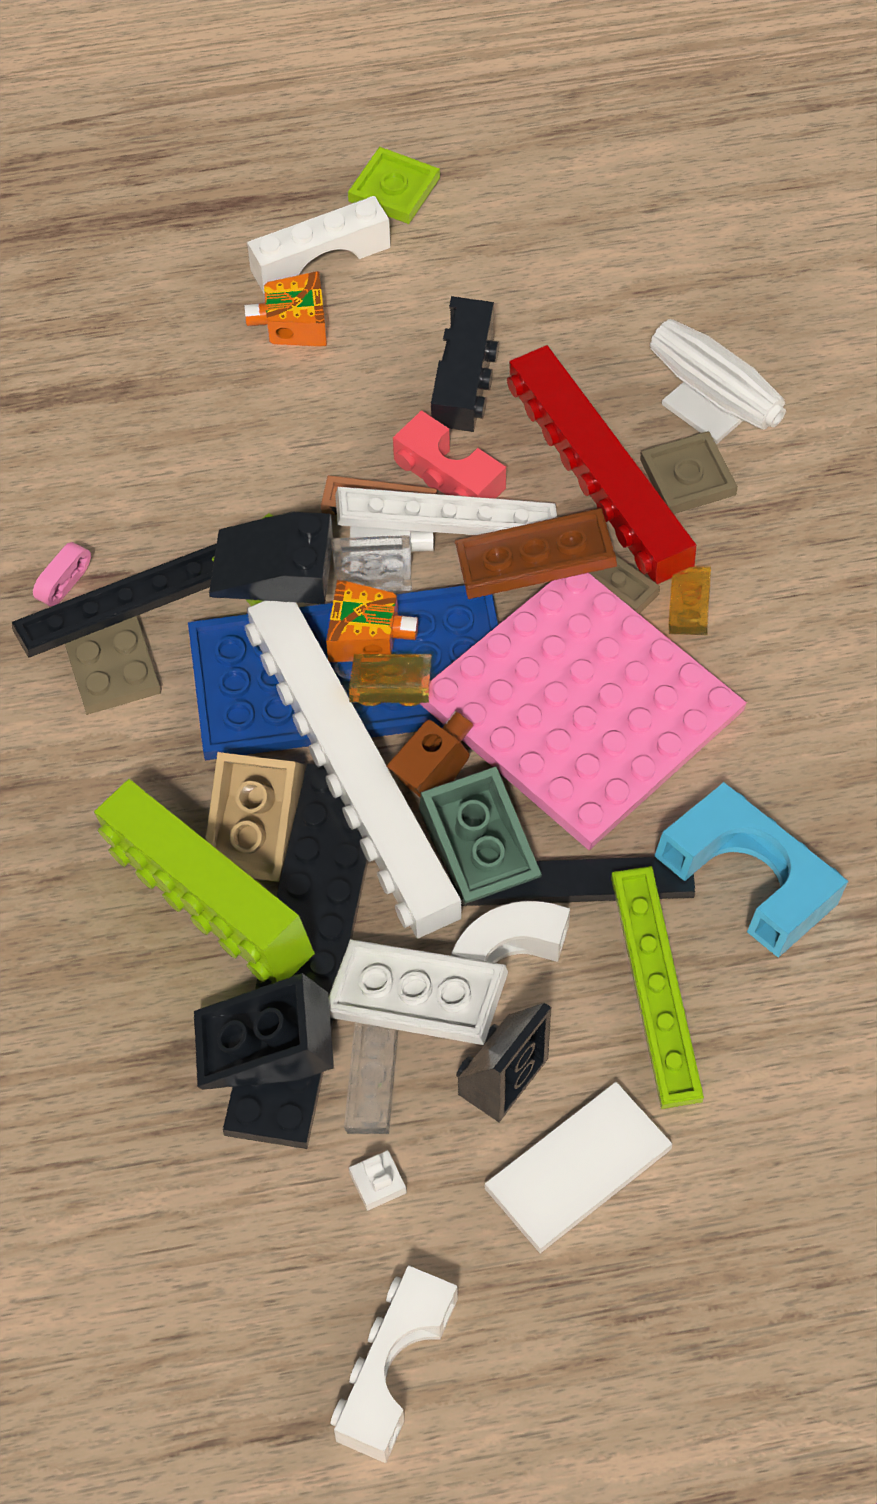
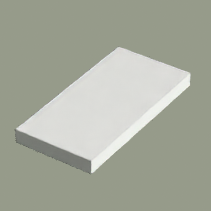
(417, 991)
(578, 1167)

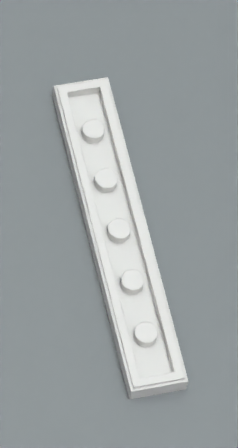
(435, 511)

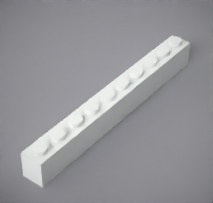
(353, 768)

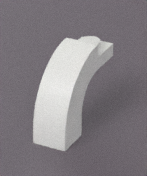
(515, 929)

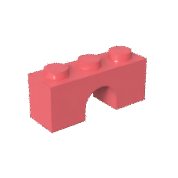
(422, 449)

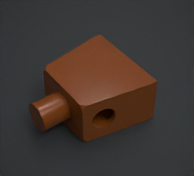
(432, 755)

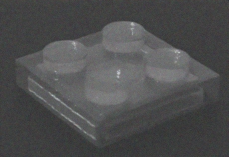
(374, 562)

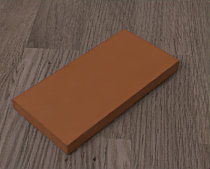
(535, 553)

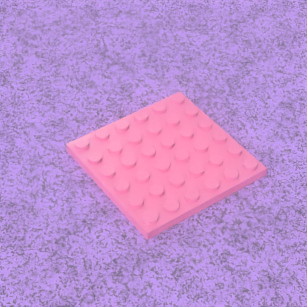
(583, 705)

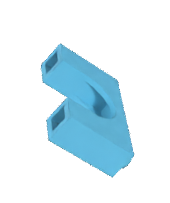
(732, 824)

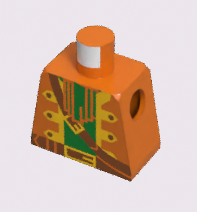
(292, 311)
(365, 622)

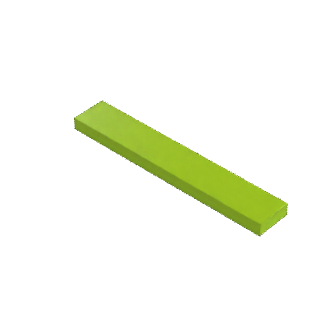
(657, 988)

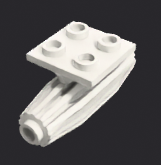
(716, 384)

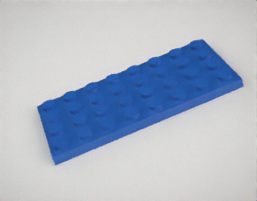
(241, 702)

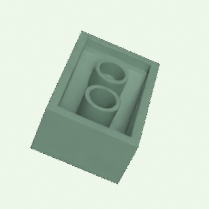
(478, 835)

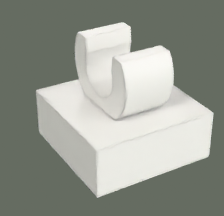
(377, 1180)

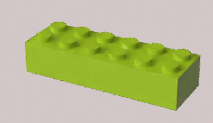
(204, 884)

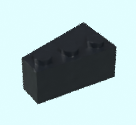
(465, 364)

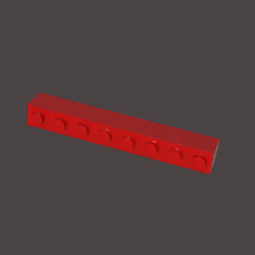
(601, 465)

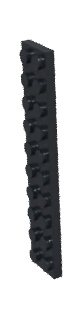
(324, 887)

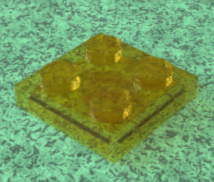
(390, 679)

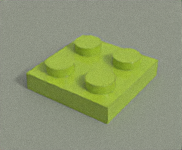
(396, 182)

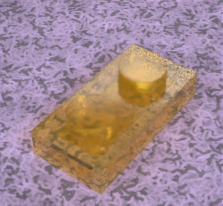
(690, 601)

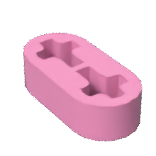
(61, 574)

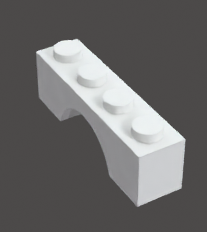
(355, 228)
(416, 1313)

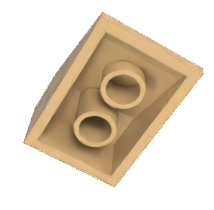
(254, 811)

